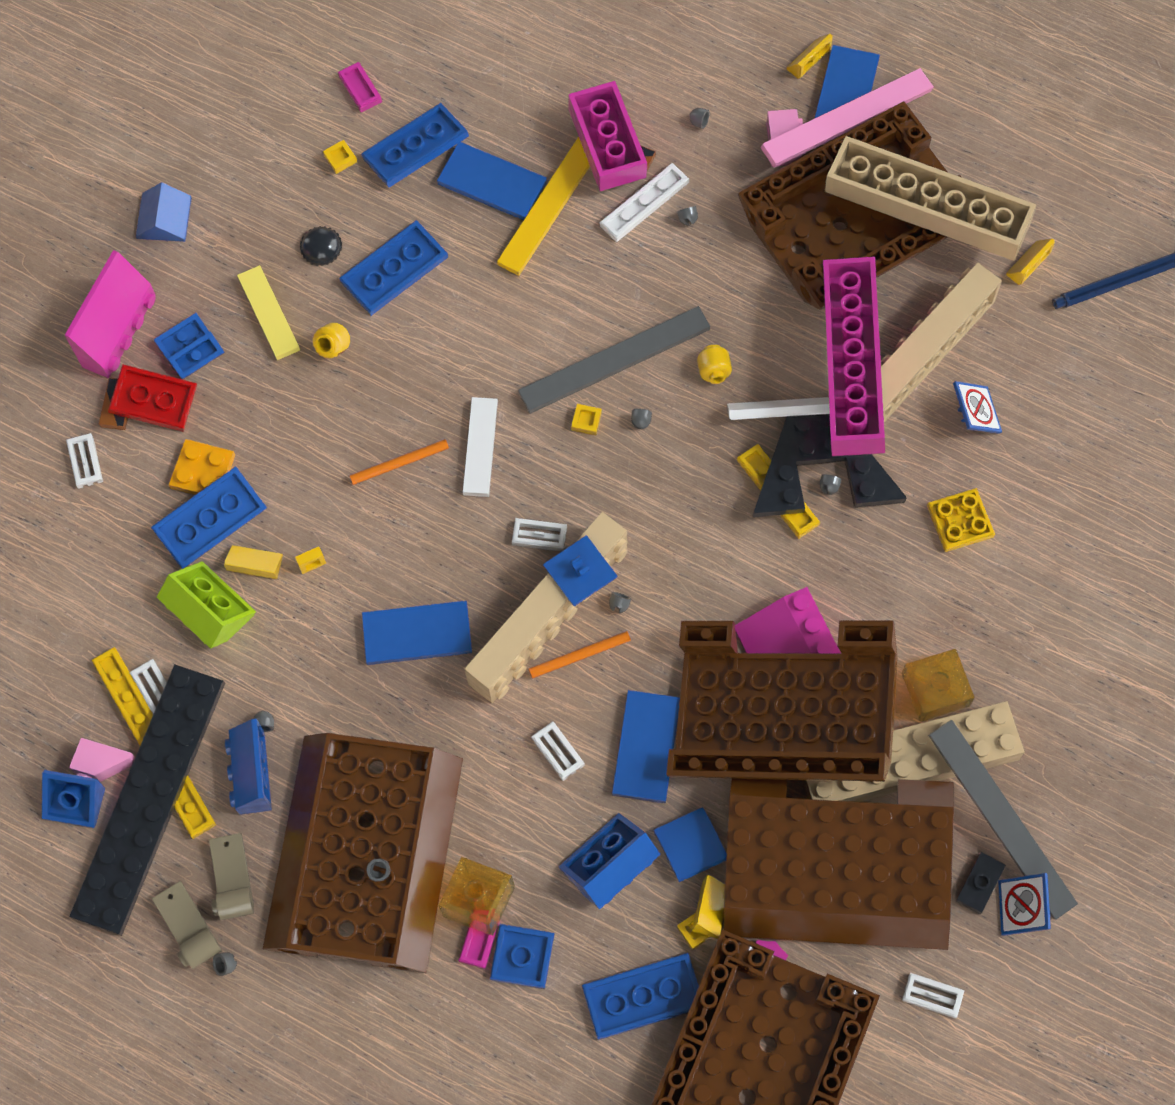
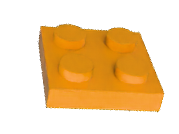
(200, 466)

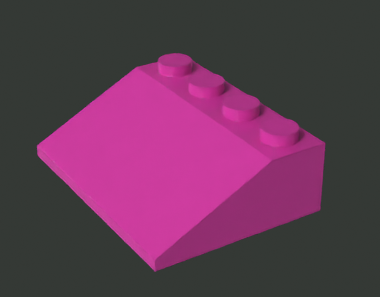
(110, 316)
(787, 627)

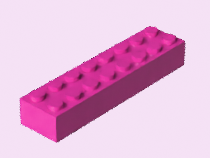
(853, 357)

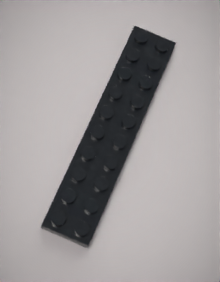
(147, 800)

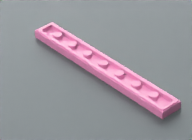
(845, 118)

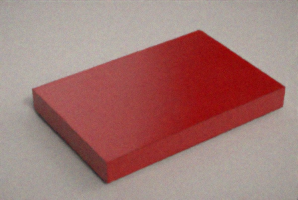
(152, 398)

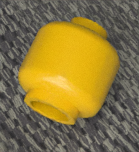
(331, 340)
(714, 364)

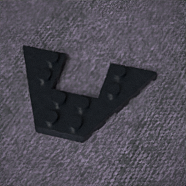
(808, 442)

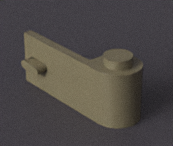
(231, 877)
(187, 926)

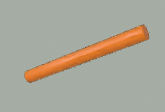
(399, 462)
(579, 654)

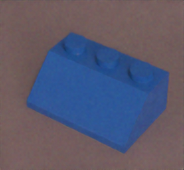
(248, 768)
(610, 860)

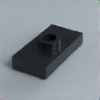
(980, 883)

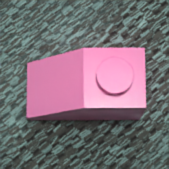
(99, 760)

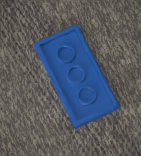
(847, 77)
(415, 145)
(492, 180)
(393, 267)
(209, 517)
(416, 632)
(644, 746)
(641, 996)

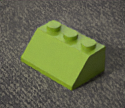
(205, 604)

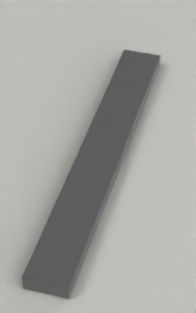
(614, 359)
(1000, 814)

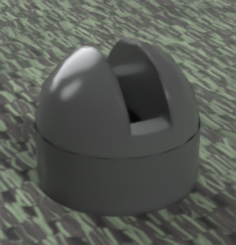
(699, 117)
(688, 215)
(641, 418)
(829, 484)
(619, 600)
(266, 720)
(376, 875)
(220, 959)

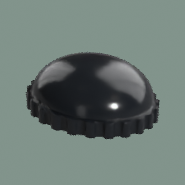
(320, 246)

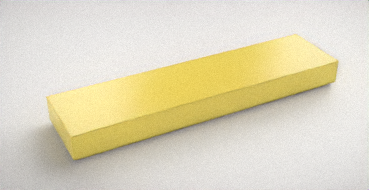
(268, 312)

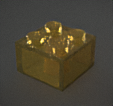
(937, 685)
(477, 896)

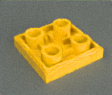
(960, 520)

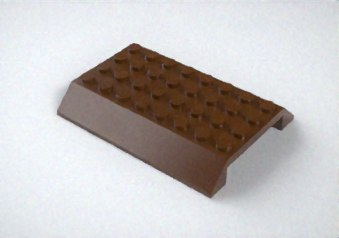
(786, 710)
(840, 866)

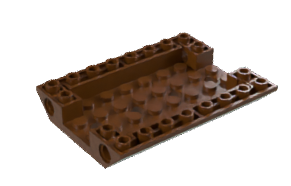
(796, 210)
(324, 842)
(740, 1006)

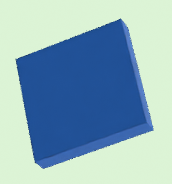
(522, 956)

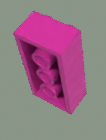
(607, 136)

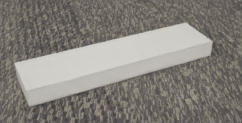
(644, 202)
(778, 408)
(480, 447)

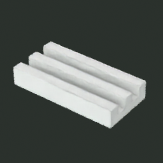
(89, 479)
(562, 528)
(143, 669)
(571, 769)
(928, 1005)

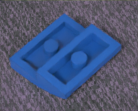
(189, 346)
(691, 844)

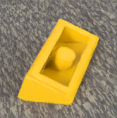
(810, 56)
(1030, 260)
(253, 562)
(710, 908)

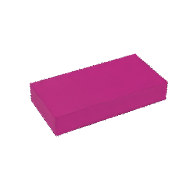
(360, 87)
(477, 948)

